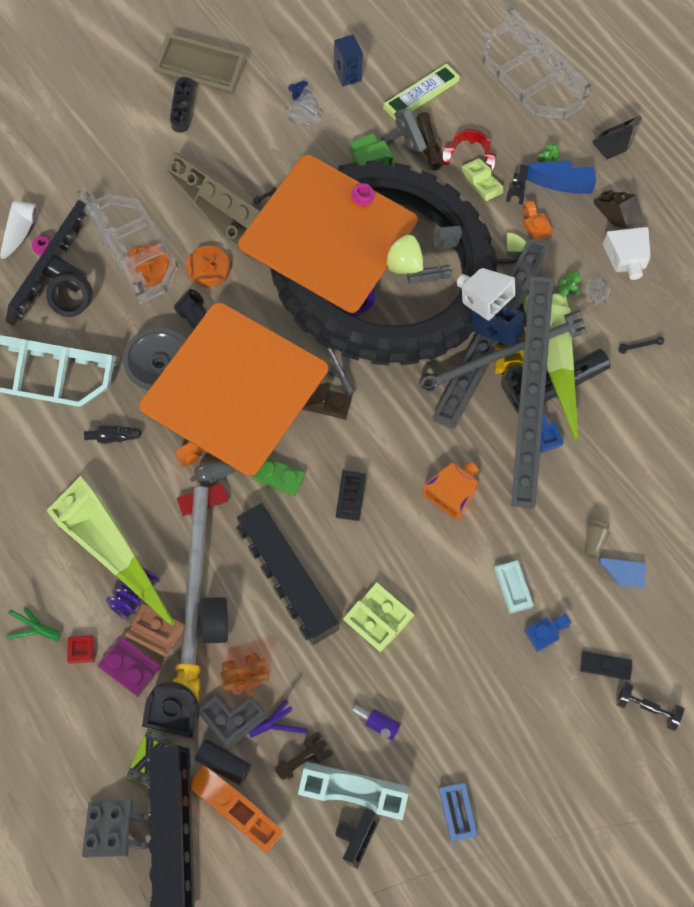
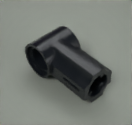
(191, 307)

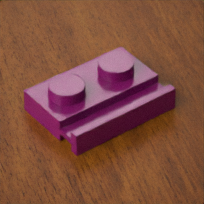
(129, 667)

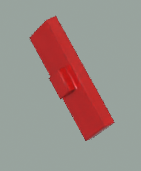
(216, 496)

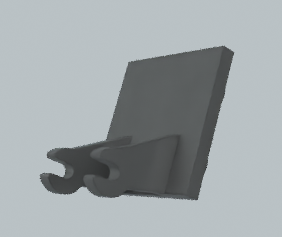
(109, 829)

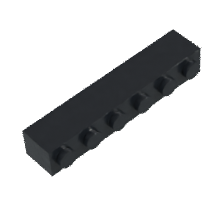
(287, 573)
(171, 827)

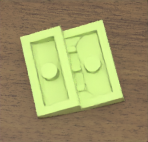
(378, 617)

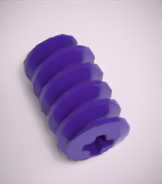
(126, 598)

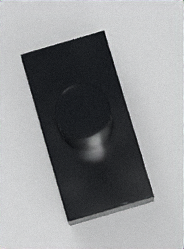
(357, 837)

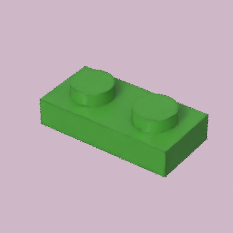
(280, 477)

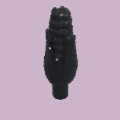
(108, 434)

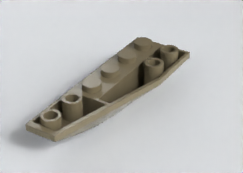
(220, 202)

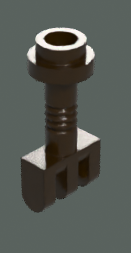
(284, 769)

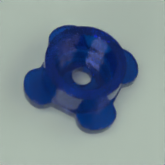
(297, 88)

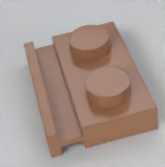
(153, 631)

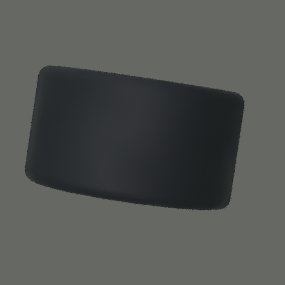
(214, 620)

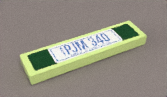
(422, 90)

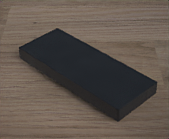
(606, 665)

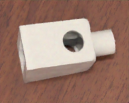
(628, 250)
(486, 291)

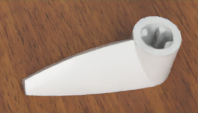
(19, 222)

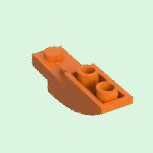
(235, 809)

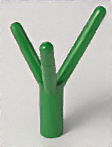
(34, 623)

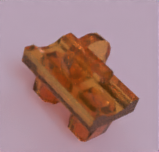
(244, 676)

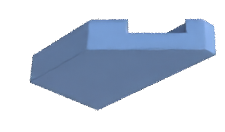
(625, 572)

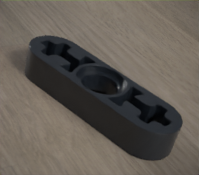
(180, 97)

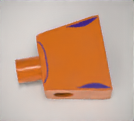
(452, 488)

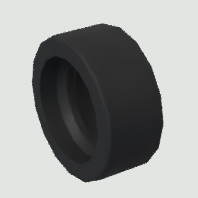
(55, 303)

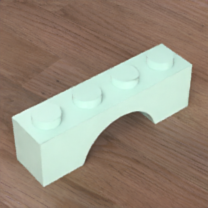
(335, 784)

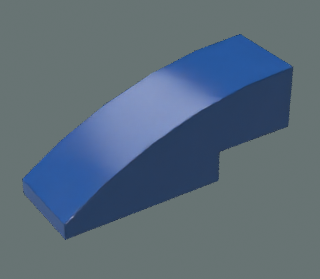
(562, 177)

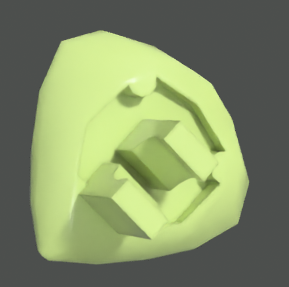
(405, 256)

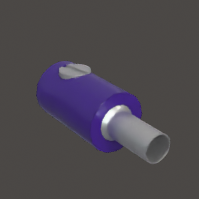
(378, 722)

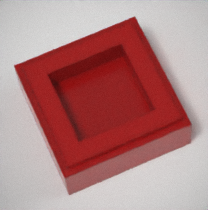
(80, 649)

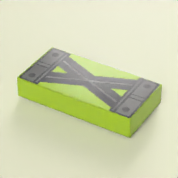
(139, 770)

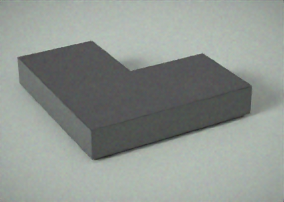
(231, 725)

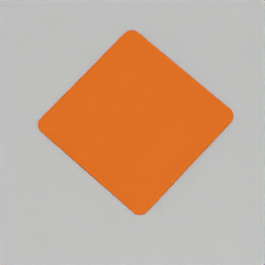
(324, 237)
(234, 388)

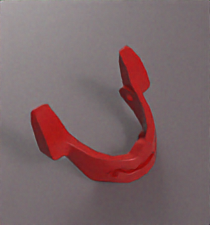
(472, 136)

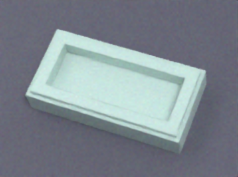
(513, 587)

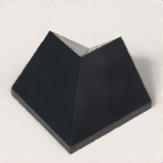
(617, 138)

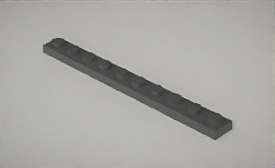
(464, 386)
(532, 392)

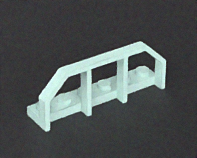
(60, 353)

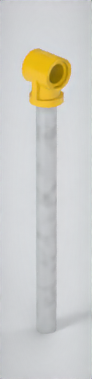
(188, 670)

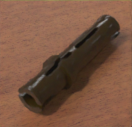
(433, 148)

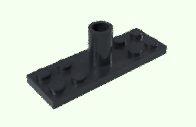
(49, 265)

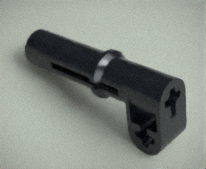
(590, 365)

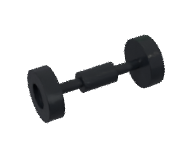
(674, 717)

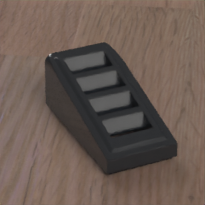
(350, 476)

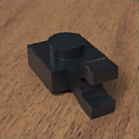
(519, 181)

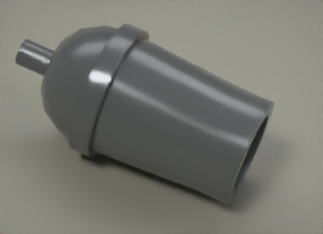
(211, 471)

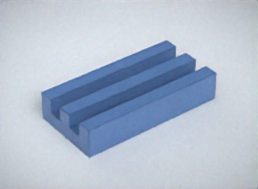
(462, 835)

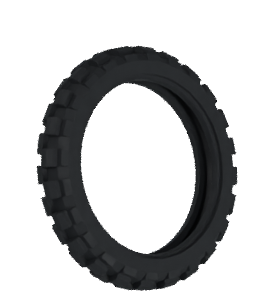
(407, 342)

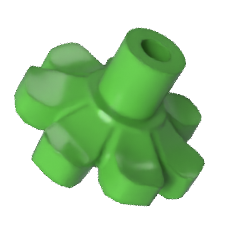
(550, 155)
(569, 283)

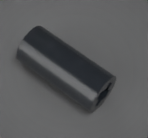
(223, 762)

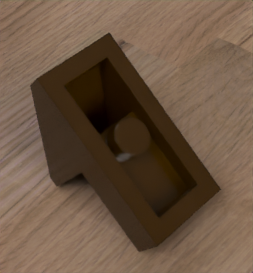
(329, 402)

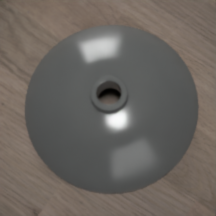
(148, 351)

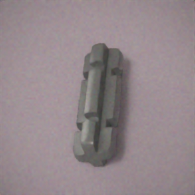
(430, 274)

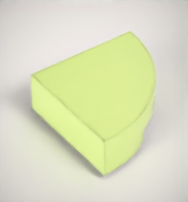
(514, 244)

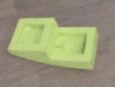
(481, 180)

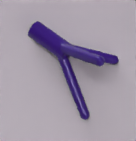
(276, 715)

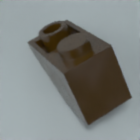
(619, 208)

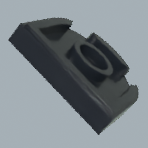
(171, 709)

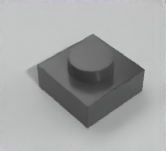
(447, 237)

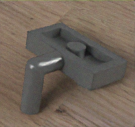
(408, 128)

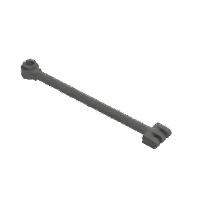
(437, 379)

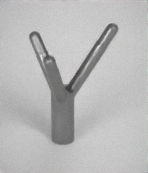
(341, 374)

